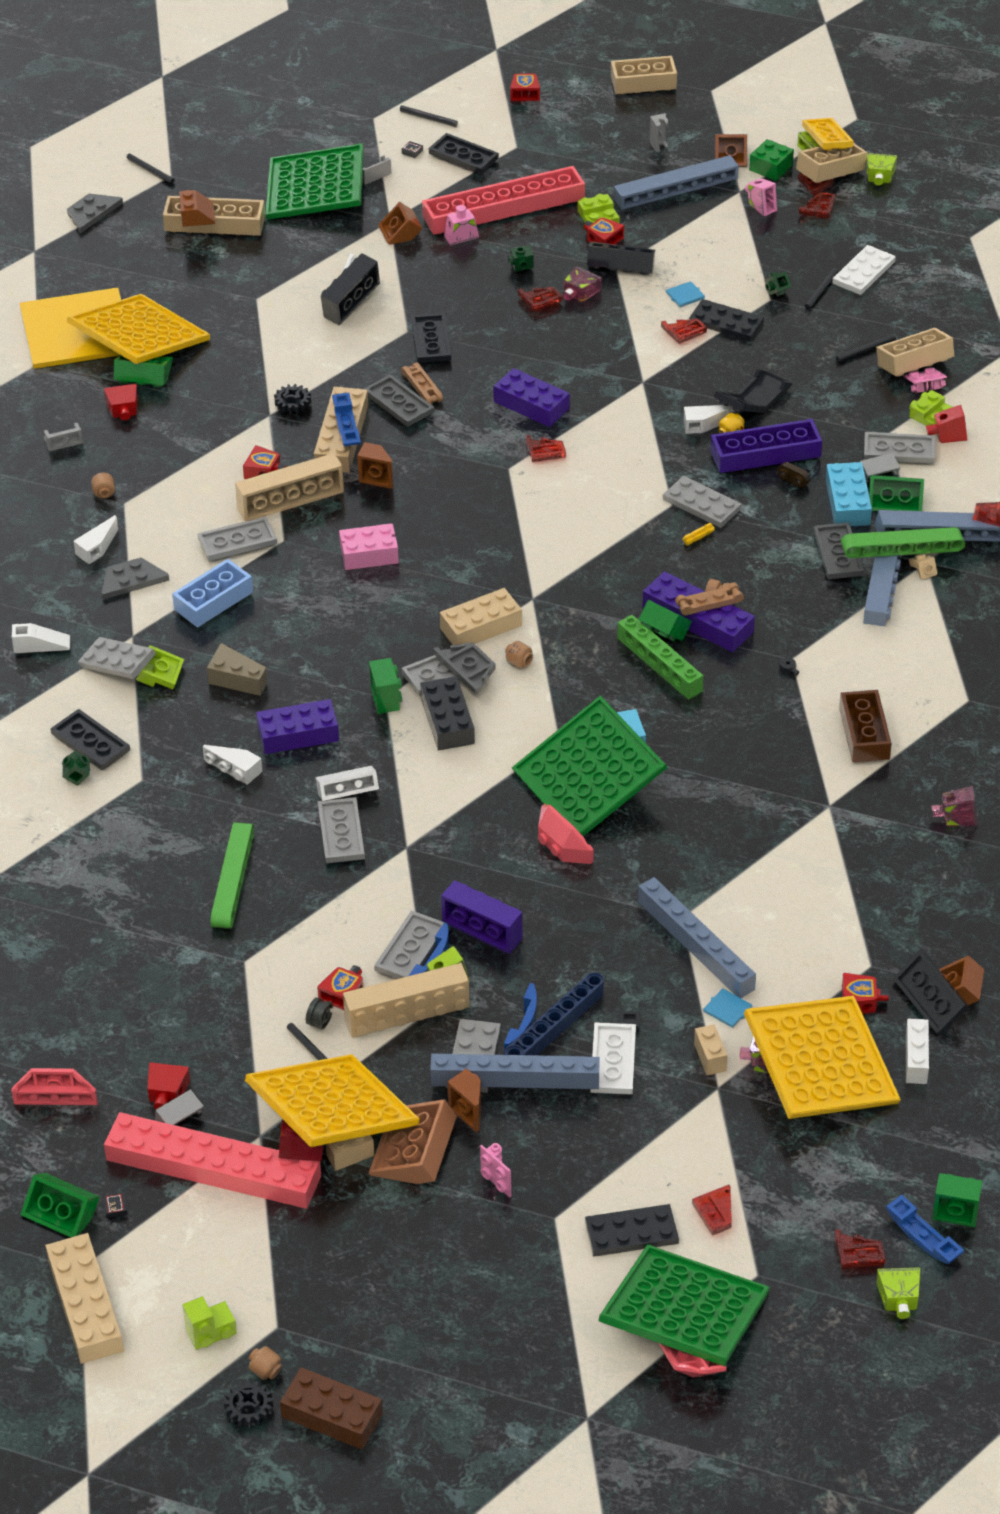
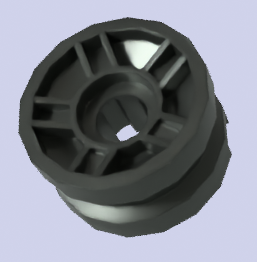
(319, 1013)

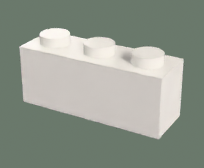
(347, 783)
(917, 1051)

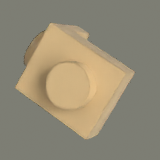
(925, 565)

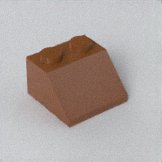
(732, 145)
(196, 209)
(400, 224)
(375, 466)
(966, 978)
(465, 1098)

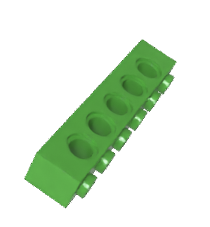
(660, 657)

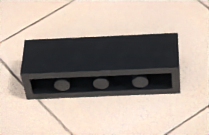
(621, 257)

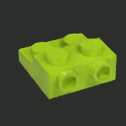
(597, 207)
(927, 406)
(161, 669)

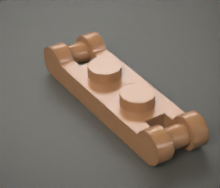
(422, 383)
(709, 599)

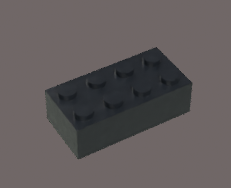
(350, 289)
(447, 713)

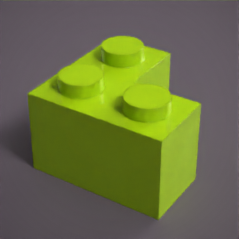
(208, 1324)

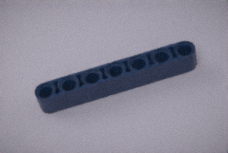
(559, 1017)

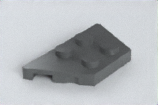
(92, 209)
(131, 577)
(468, 664)

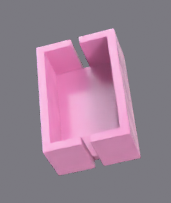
(368, 546)

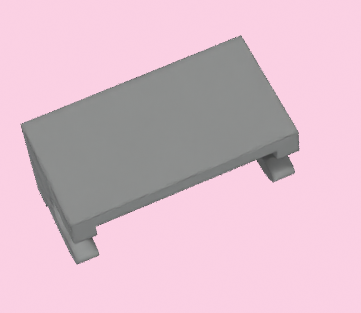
(658, 131)
(377, 170)
(64, 438)
(880, 465)
(179, 1109)

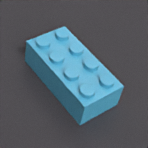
(848, 493)

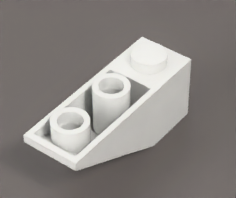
(704, 418)
(96, 541)
(38, 639)
(236, 762)

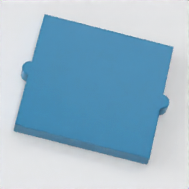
(685, 294)
(727, 1007)

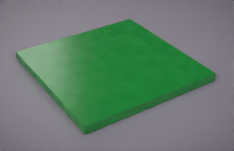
(315, 181)
(589, 766)
(684, 1305)

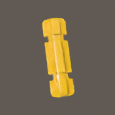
(698, 534)

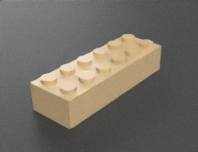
(230, 215)
(329, 437)
(289, 487)
(406, 1000)
(84, 1298)

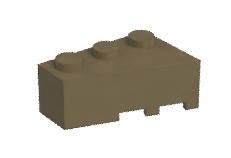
(236, 671)

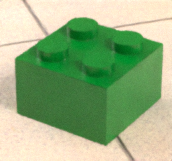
(771, 159)
(664, 621)
(385, 685)
(957, 1200)

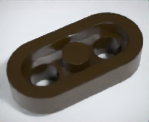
(793, 474)

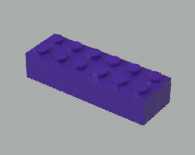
(766, 445)
(723, 625)

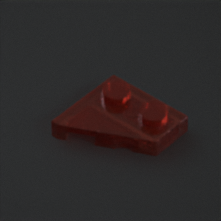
(814, 188)
(819, 206)
(540, 297)
(684, 329)
(545, 449)
(987, 513)
(715, 1209)
(858, 1251)

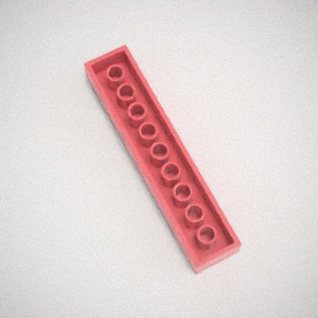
(507, 198)
(211, 1160)

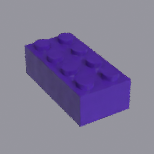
(531, 397)
(297, 726)
(482, 916)

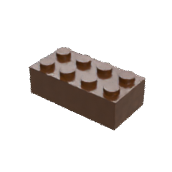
(865, 726)
(331, 1408)

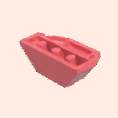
(562, 837)
(53, 1087)
(690, 1364)

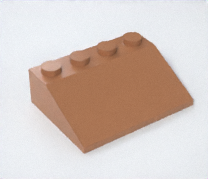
(415, 1151)

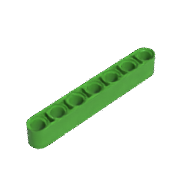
(902, 542)
(232, 875)

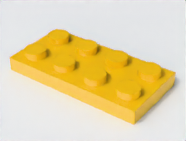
(827, 133)

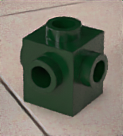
(521, 258)
(777, 283)
(75, 767)

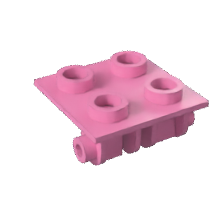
(928, 378)
(494, 1169)

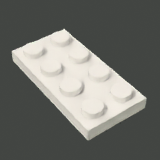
(864, 270)
(616, 1050)

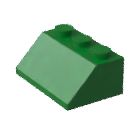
(152, 371)
(896, 493)
(59, 1204)

